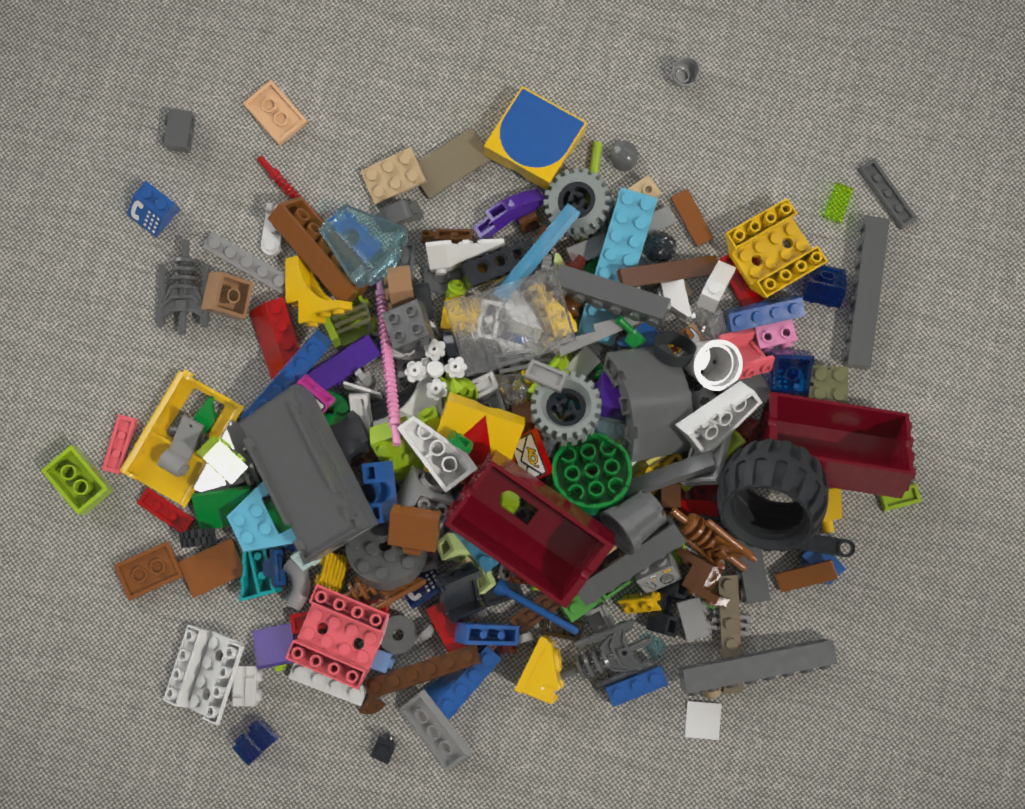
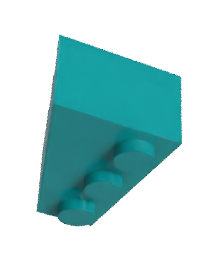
(253, 580)

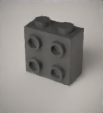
(408, 326)

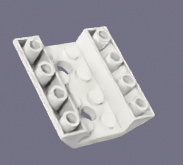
(201, 671)

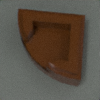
(372, 706)

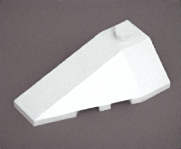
(447, 256)
(442, 459)

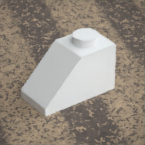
(679, 300)

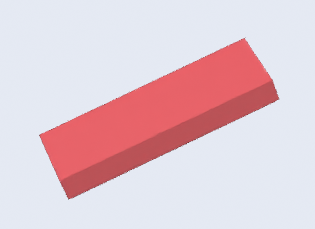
(119, 444)

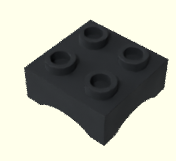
(352, 436)

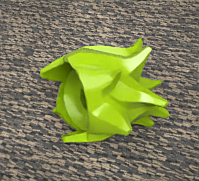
(460, 386)

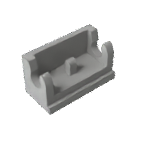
(600, 618)

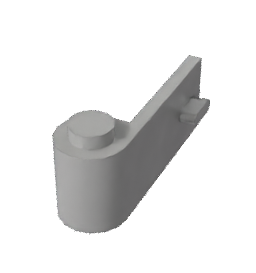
(177, 457)

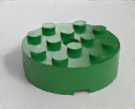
(598, 455)

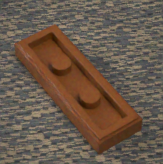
(691, 218)
(806, 575)

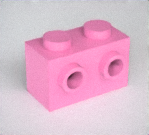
(775, 335)

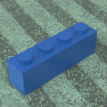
(764, 313)

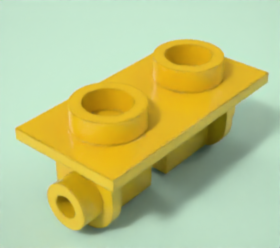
(636, 604)

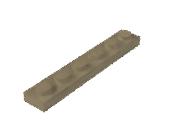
(730, 623)

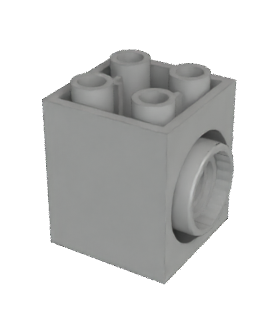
(424, 492)

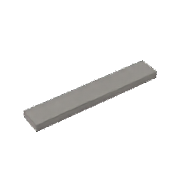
(592, 247)

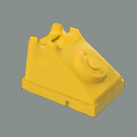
(542, 672)

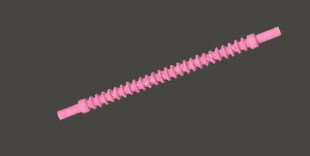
(388, 365)

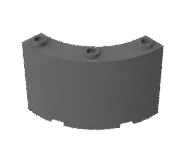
(652, 400)

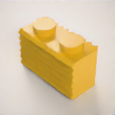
(332, 572)

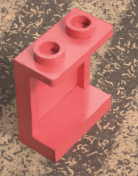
(753, 358)

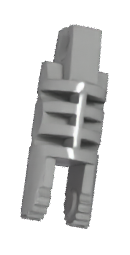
(366, 380)

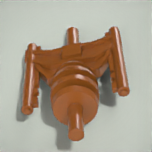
(704, 538)
(359, 589)

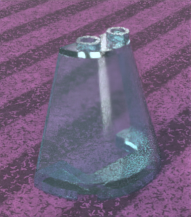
(364, 244)

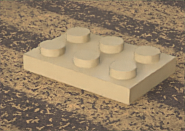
(393, 176)

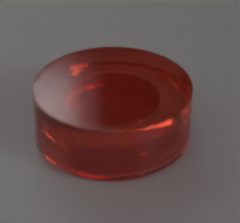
(507, 649)

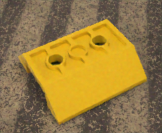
(763, 239)

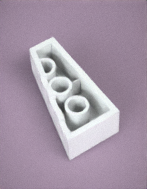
(719, 418)

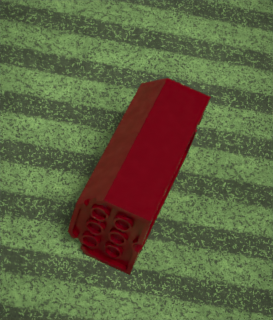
(855, 444)
(551, 551)

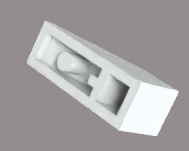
(716, 286)

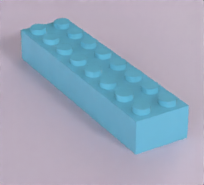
(620, 250)

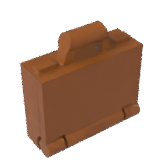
(414, 529)

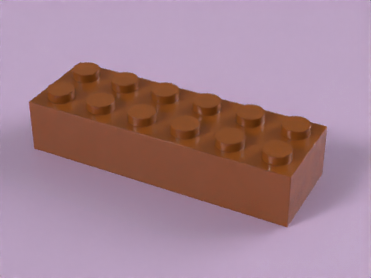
(300, 228)

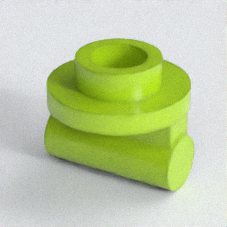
(455, 288)

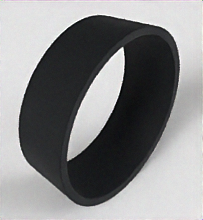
(676, 339)

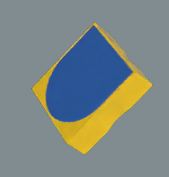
(534, 138)

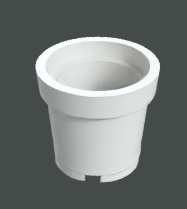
(723, 372)

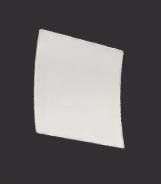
(703, 720)

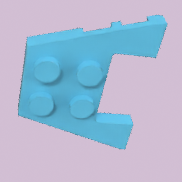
(254, 524)

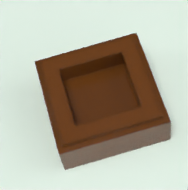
(528, 222)

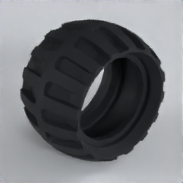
(767, 522)

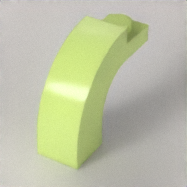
(452, 549)

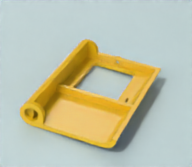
(155, 440)

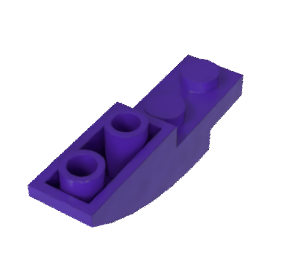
(507, 211)

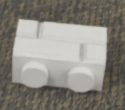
(246, 686)

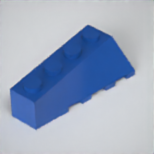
(455, 688)

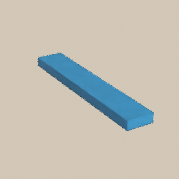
(543, 244)

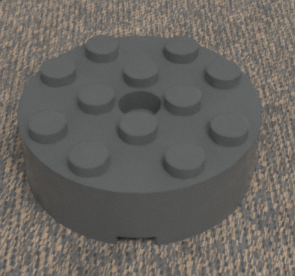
(382, 568)

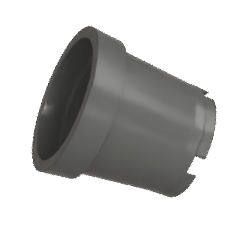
(633, 521)

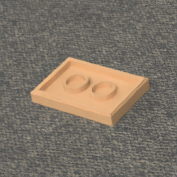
(275, 112)

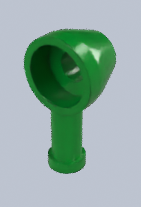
(633, 337)

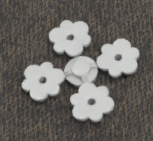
(435, 369)

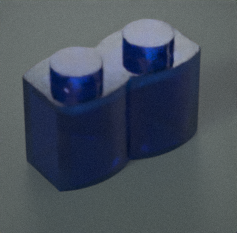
(255, 742)

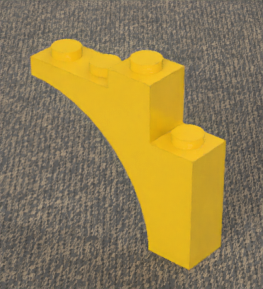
(306, 295)

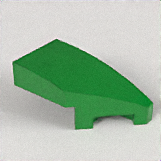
(207, 415)

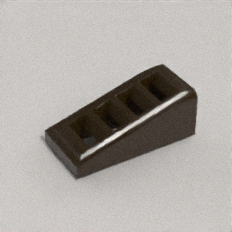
(545, 630)

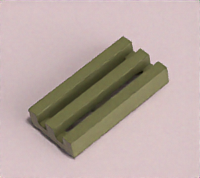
(338, 324)

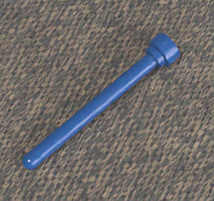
(503, 589)

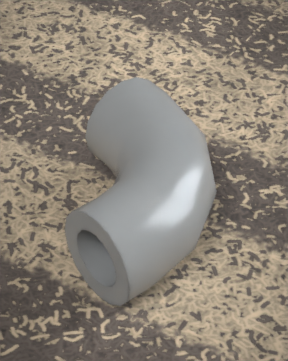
(300, 585)

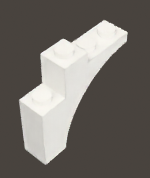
(418, 400)

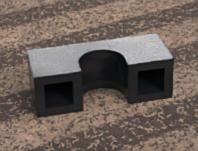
(663, 620)

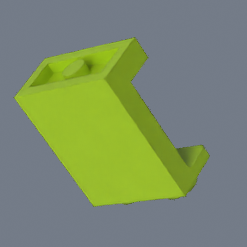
(349, 337)

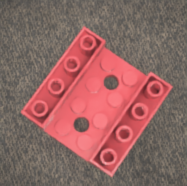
(334, 652)

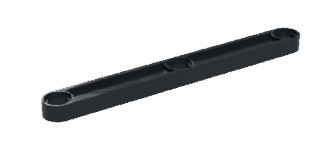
(817, 544)

